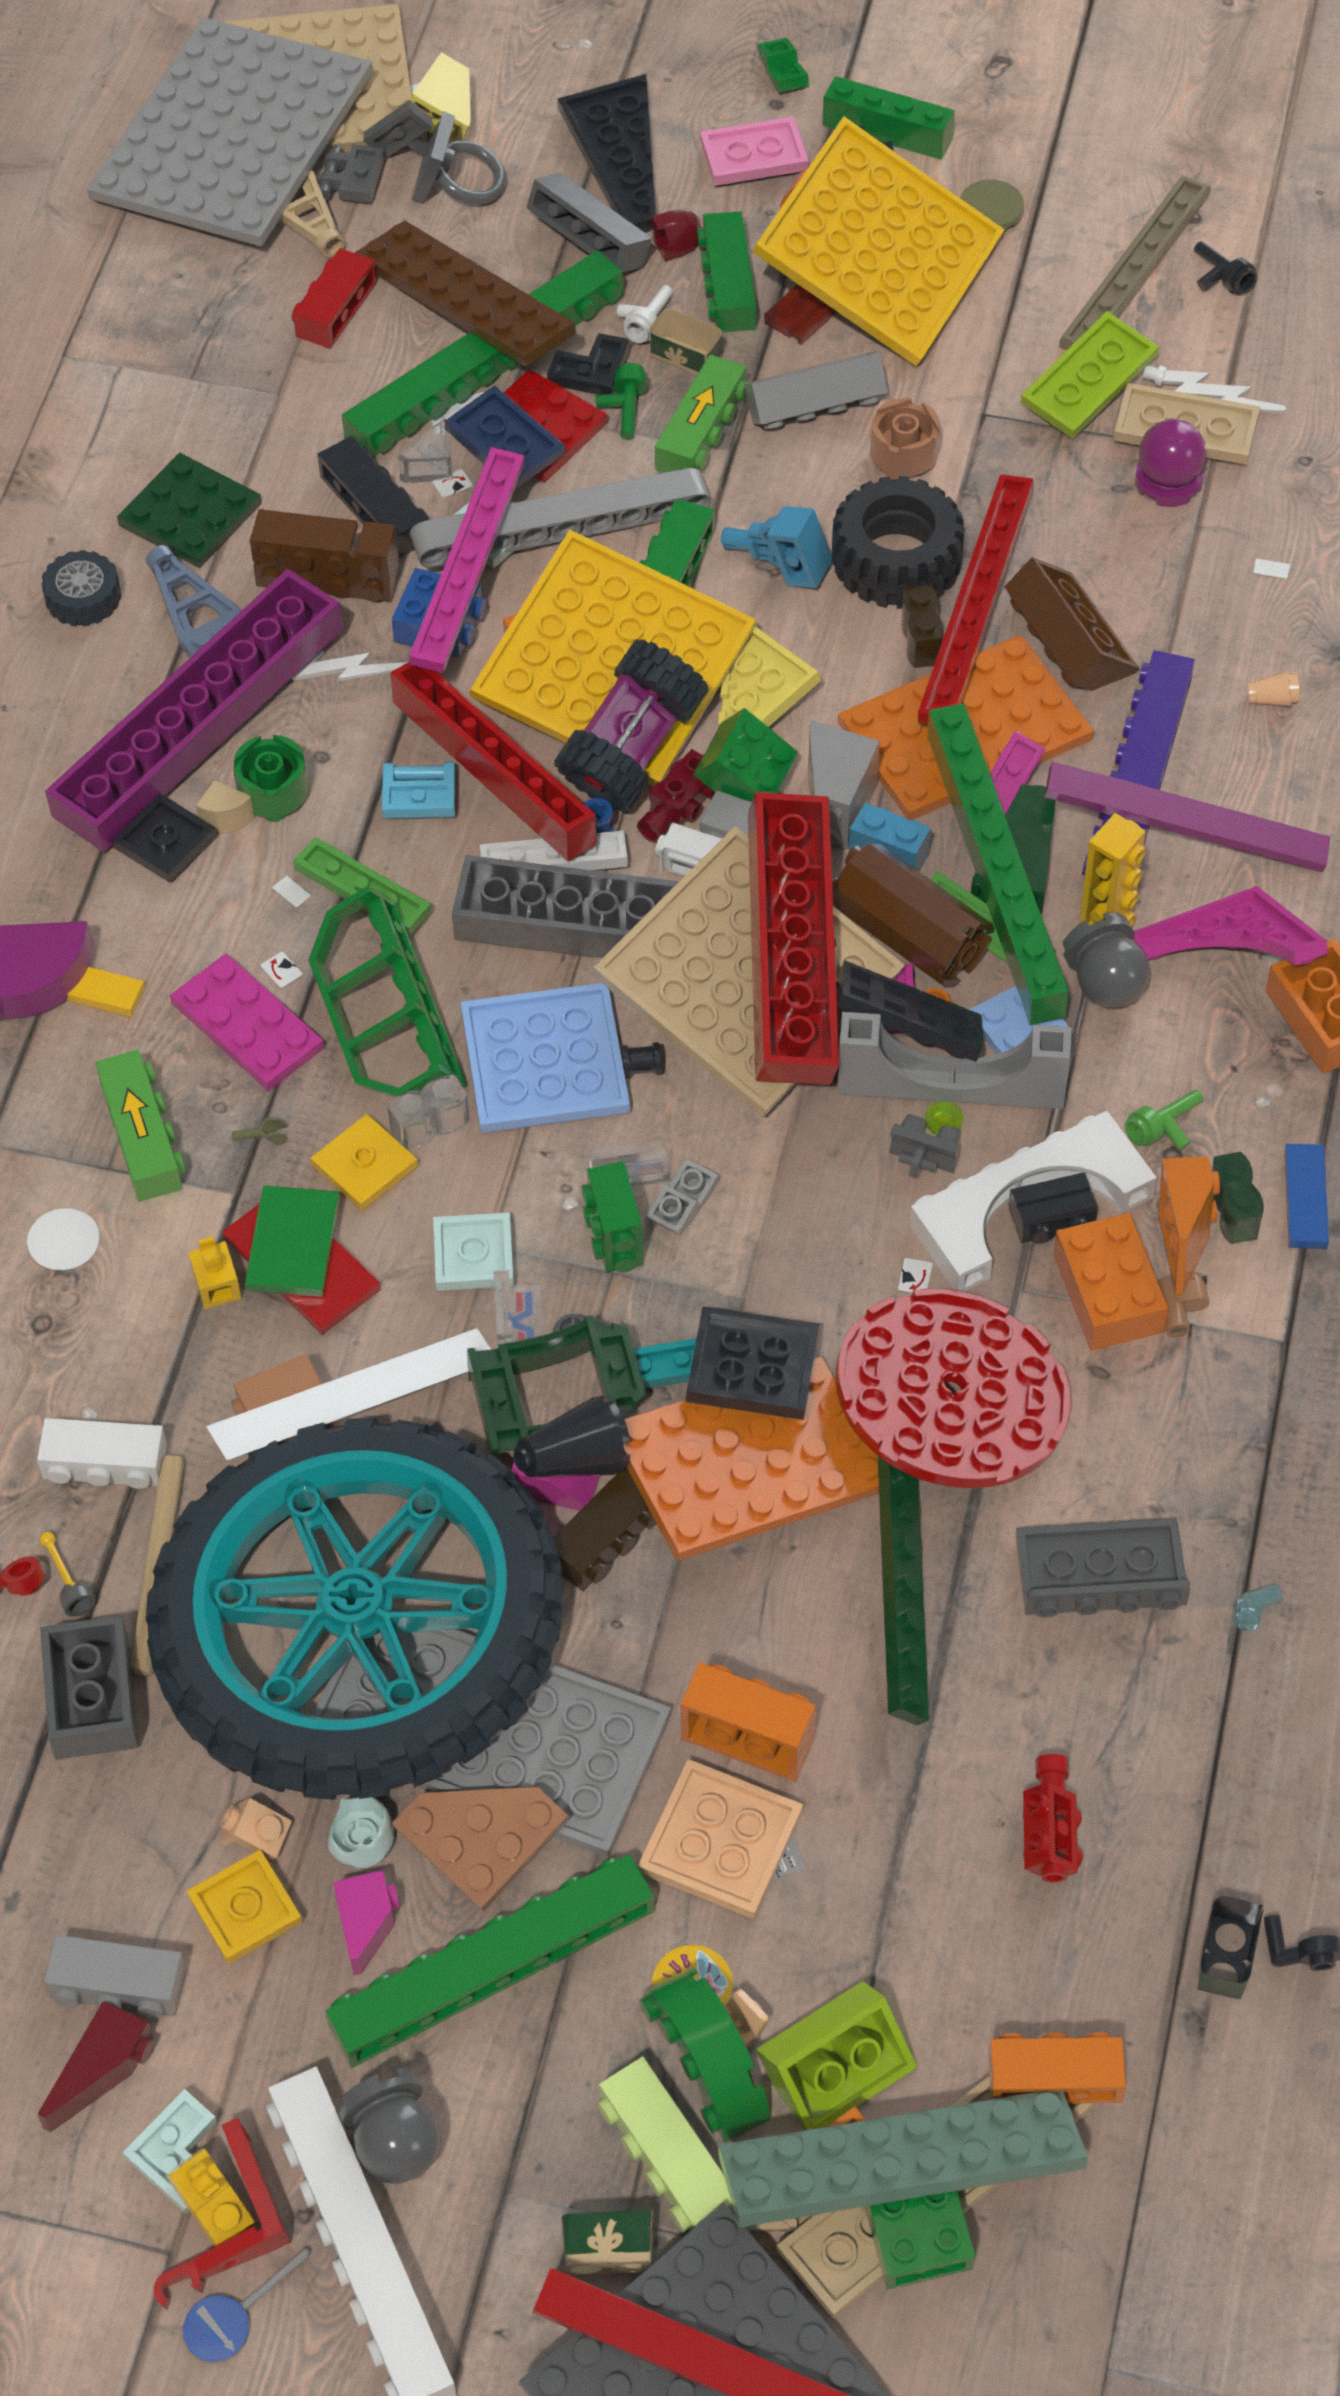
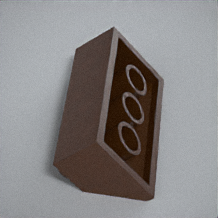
(1069, 626)

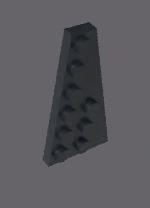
(615, 140)

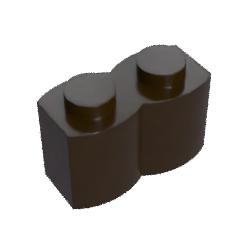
(921, 625)

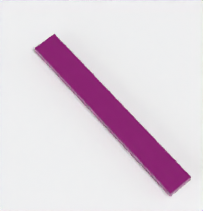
(1187, 816)

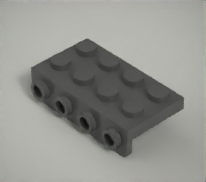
(1101, 1567)

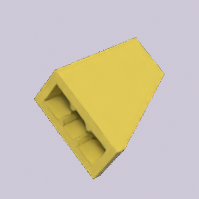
(446, 90)

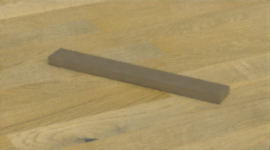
(1140, 257)

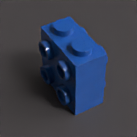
(414, 605)

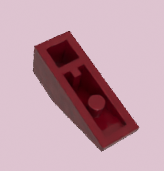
(99, 2063)

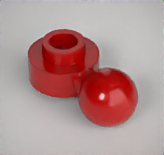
(22, 1576)

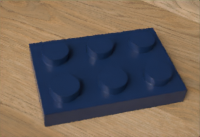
(502, 424)

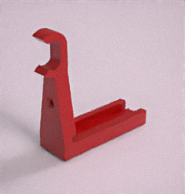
(245, 2245)

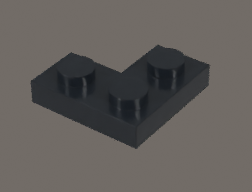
(590, 372)

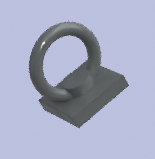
(439, 157)

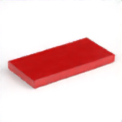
(346, 1283)

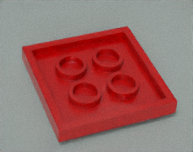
(559, 412)

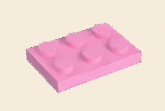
(754, 151)

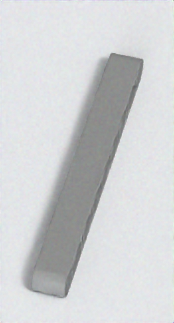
(582, 511)

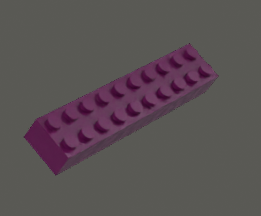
(195, 709)

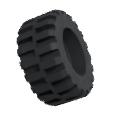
(902, 509)

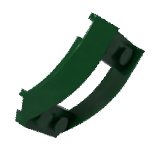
(496, 1389)

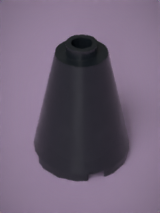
(576, 1443)

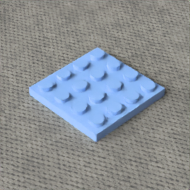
(544, 1057)

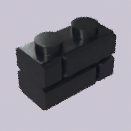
(1051, 1206)

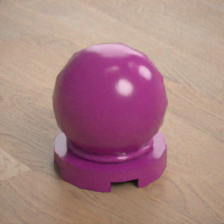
(1171, 462)

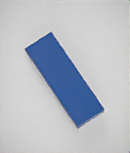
(1306, 1196)

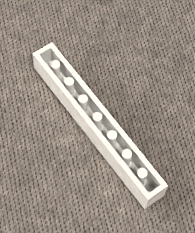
(359, 2237)

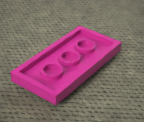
(247, 1022)

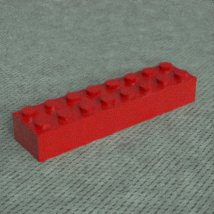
(792, 939)

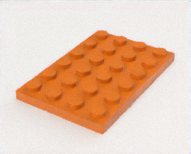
(1003, 695)
(740, 1473)

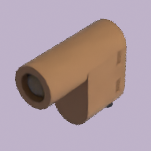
(1193, 1299)

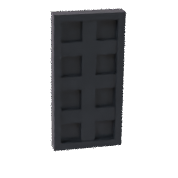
(910, 1011)

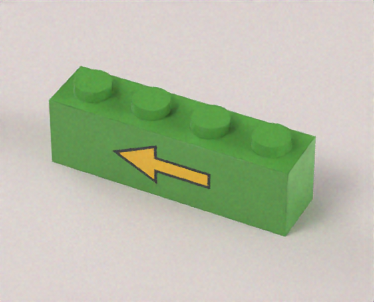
(701, 416)
(139, 1125)

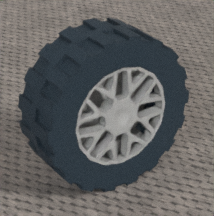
(81, 588)

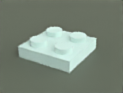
(471, 1249)

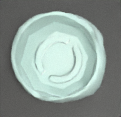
(361, 1832)

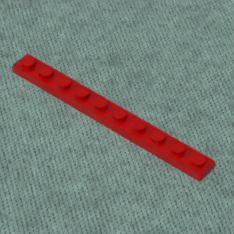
(977, 595)

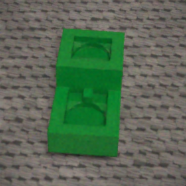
(782, 65)

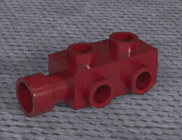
(675, 798)

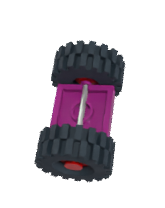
(631, 724)

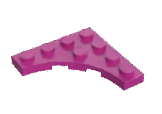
(1237, 921)

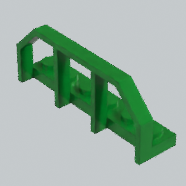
(407, 977)

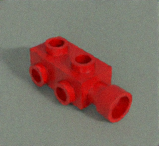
(1051, 1822)

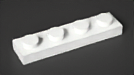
(606, 854)

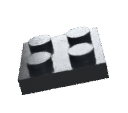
(164, 837)

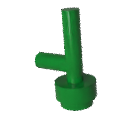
(629, 382)

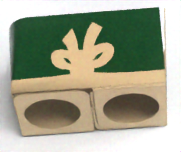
(676, 334)
(607, 2242)

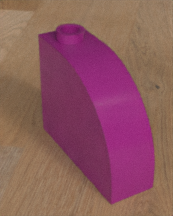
(41, 965)

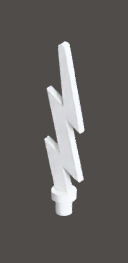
(1191, 384)
(350, 666)

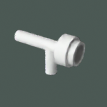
(640, 318)

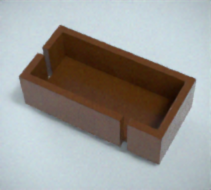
(322, 555)

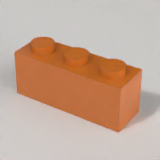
(1082, 2068)

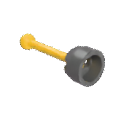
(75, 1596)

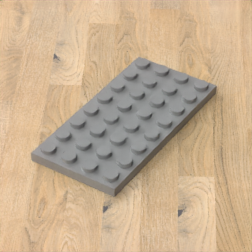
(572, 1741)

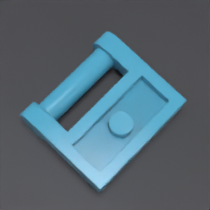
(422, 795)

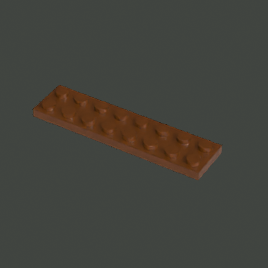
(467, 293)

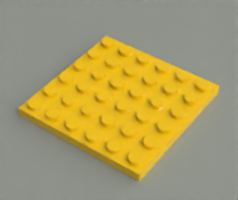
(878, 241)
(579, 625)

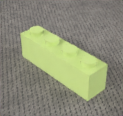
(664, 2143)

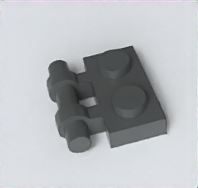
(360, 173)

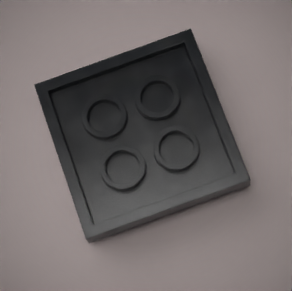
(752, 1363)

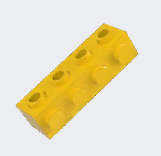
(1113, 871)

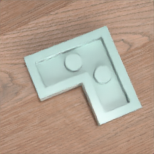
(168, 2142)

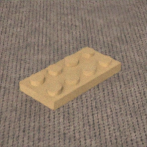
(1224, 424)

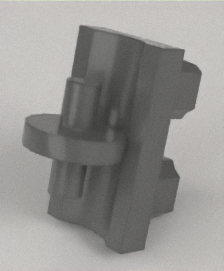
(922, 1149)

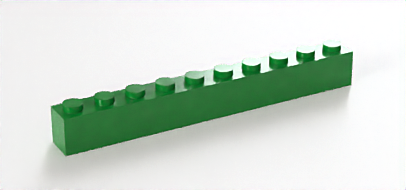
(471, 362)
(997, 864)

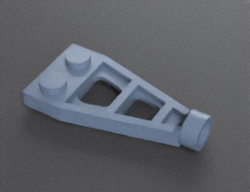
(172, 574)

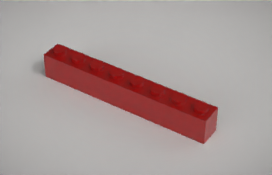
(494, 760)

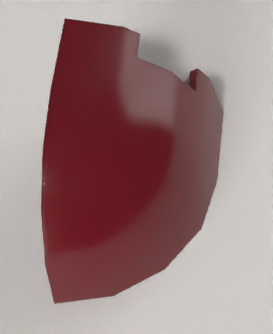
(675, 233)

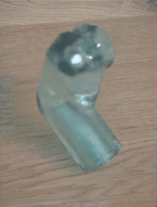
(1252, 1603)

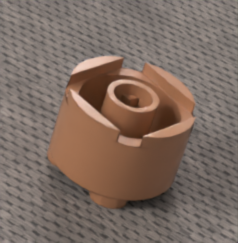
(904, 438)

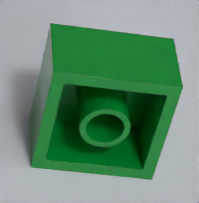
(745, 758)

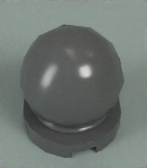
(1108, 961)
(394, 2131)

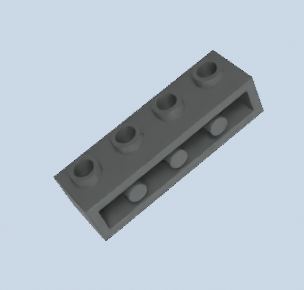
(588, 221)

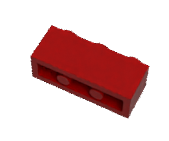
(334, 298)

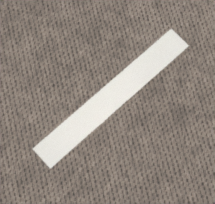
(345, 1395)

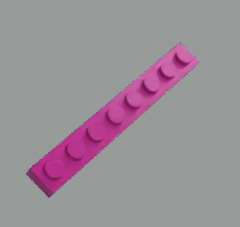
(466, 560)

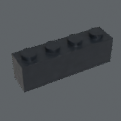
(369, 490)

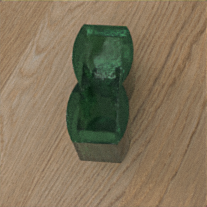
(1238, 1199)

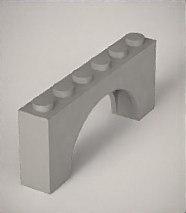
(883, 1067)

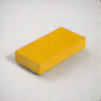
(108, 992)

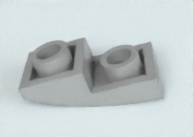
(684, 1197)

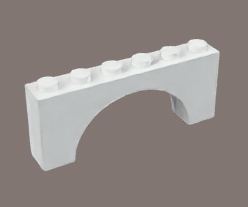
(955, 1219)

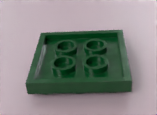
(189, 510)

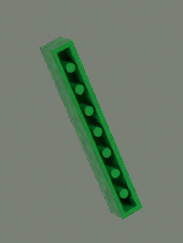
(489, 1960)

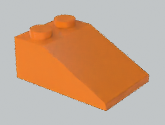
(1186, 1213)

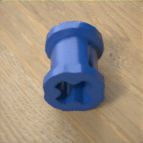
(603, 812)

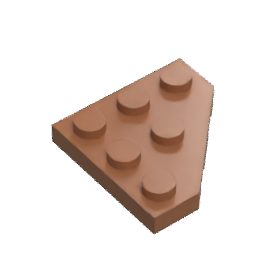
(481, 1834)

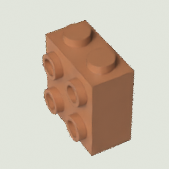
(276, 1384)

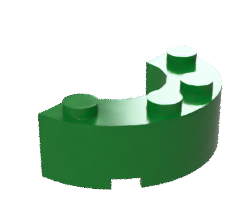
(712, 2052)

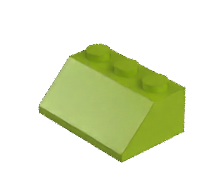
(837, 2057)

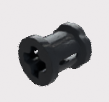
(641, 1059)

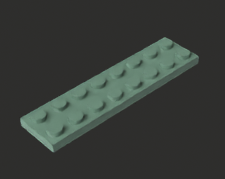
(901, 2157)

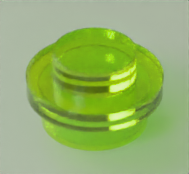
(943, 1114)

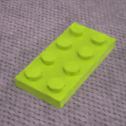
(1089, 374)

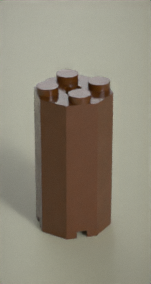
(910, 913)

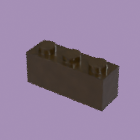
(602, 1531)

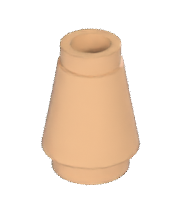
(1275, 690)

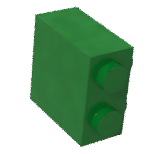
(613, 1217)
(920, 2238)

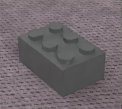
(88, 1687)

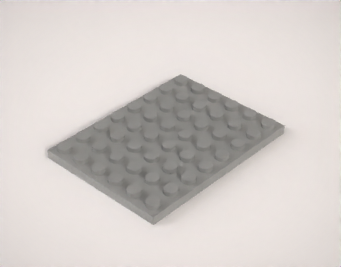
(231, 131)

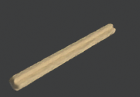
(161, 1532)

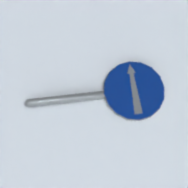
(219, 2325)

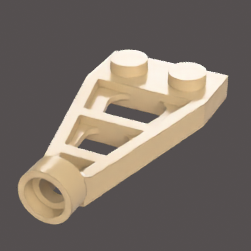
(320, 229)

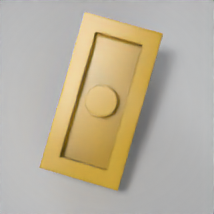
(209, 2198)

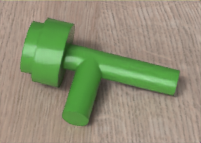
(1148, 1126)

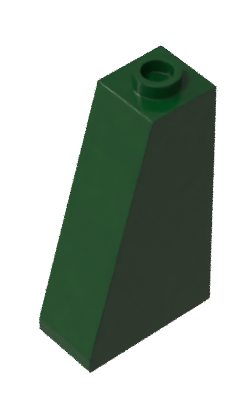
(1031, 827)

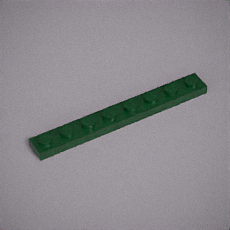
(903, 1595)

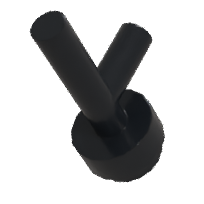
(1236, 275)

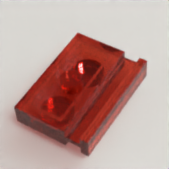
(798, 314)

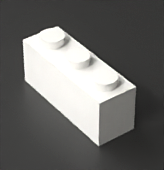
(101, 1452)

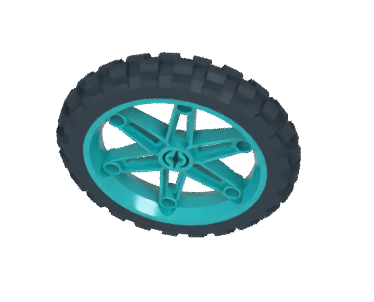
(411, 1740)

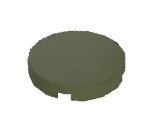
(996, 201)

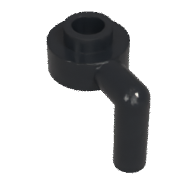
(1317, 1951)

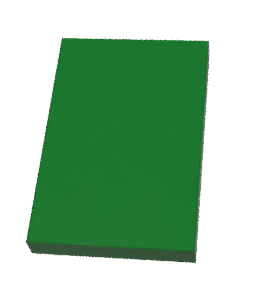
(292, 1241)

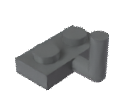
(401, 127)

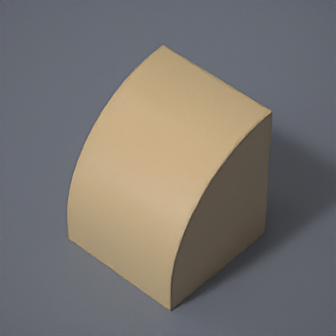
(225, 808)

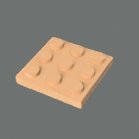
(720, 1838)

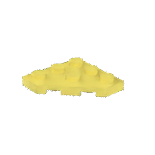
(765, 680)

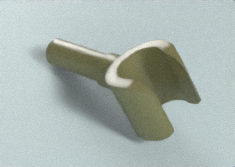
(266, 1129)

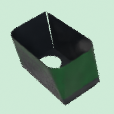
(1244, 1915)

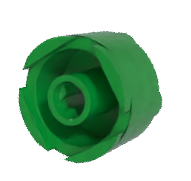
(272, 775)

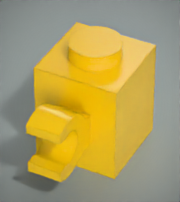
(214, 1273)

